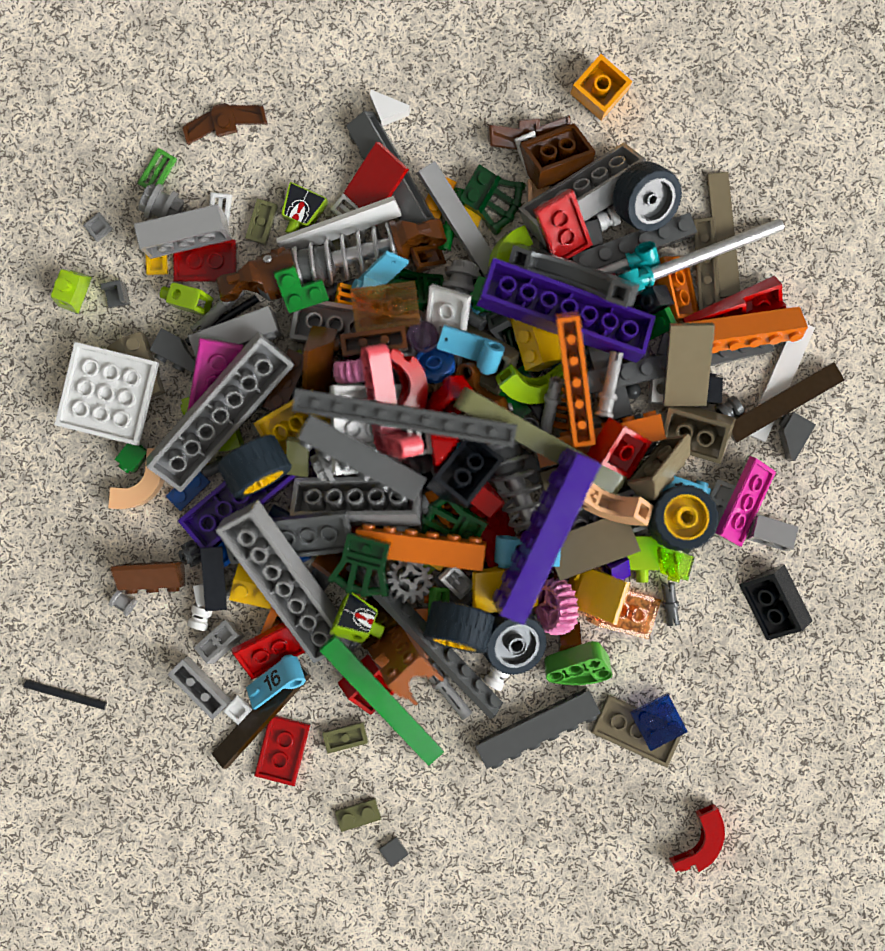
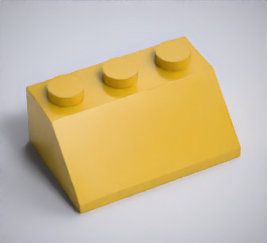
(537, 347)

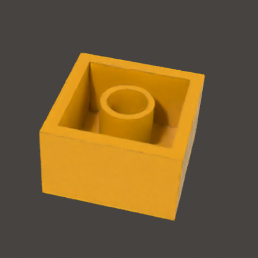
(601, 87)

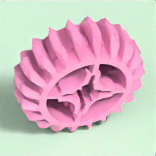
(348, 371)
(557, 607)

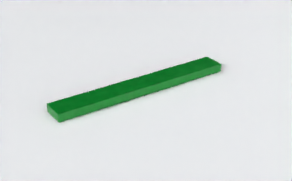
(381, 699)

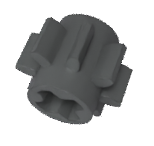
(190, 554)

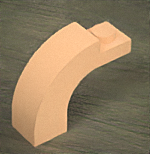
(139, 494)
(617, 508)

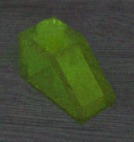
(674, 564)

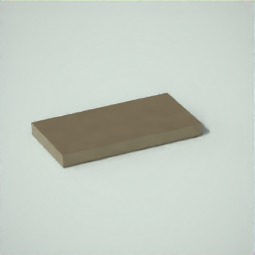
(688, 364)
(595, 546)
(619, 728)

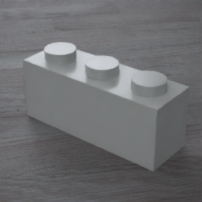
(199, 687)

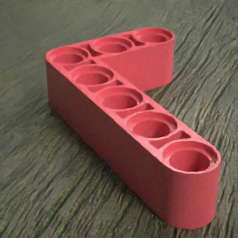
(381, 388)

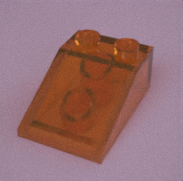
(385, 306)
(635, 616)

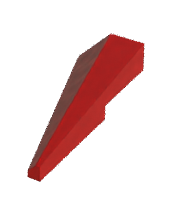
(757, 298)

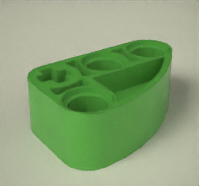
(578, 665)

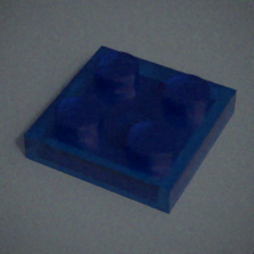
(658, 722)

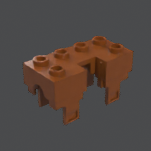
(400, 661)

